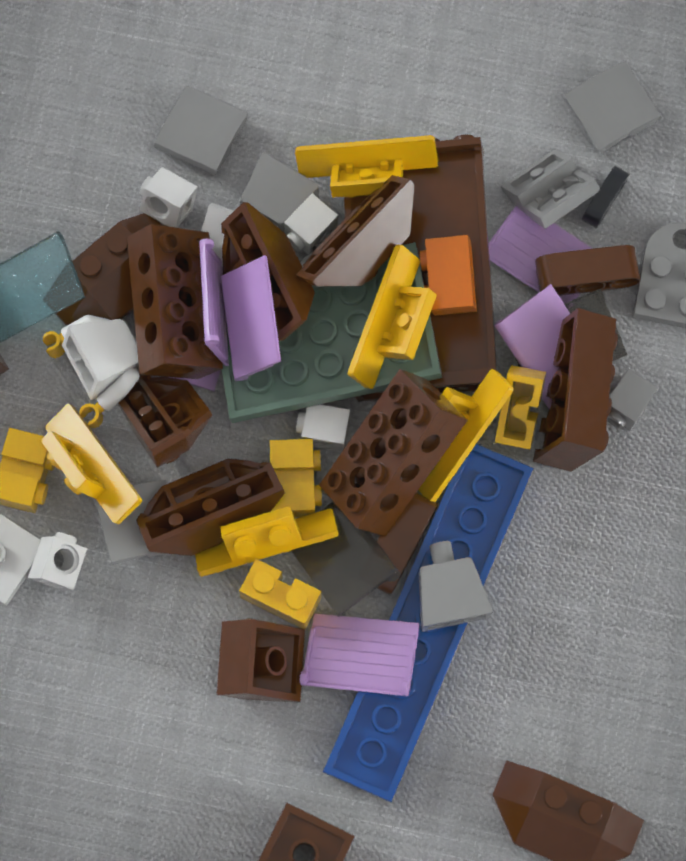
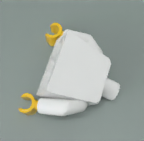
(103, 358)

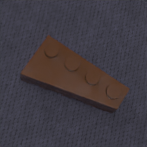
(579, 391)

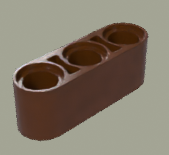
(588, 270)
(405, 535)

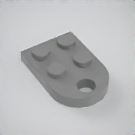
(663, 279)

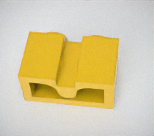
(516, 422)
(295, 467)
(23, 471)
(267, 591)

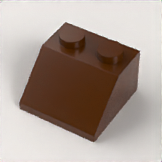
(260, 661)

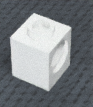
(167, 197)
(310, 224)
(325, 426)
(43, 566)

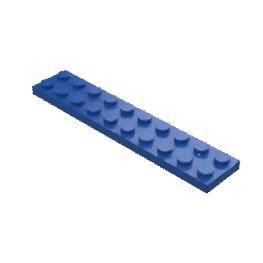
(386, 727)

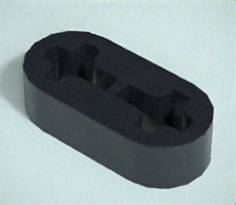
(605, 197)

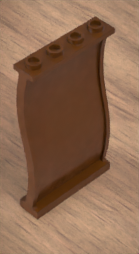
(450, 204)

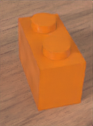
(450, 274)

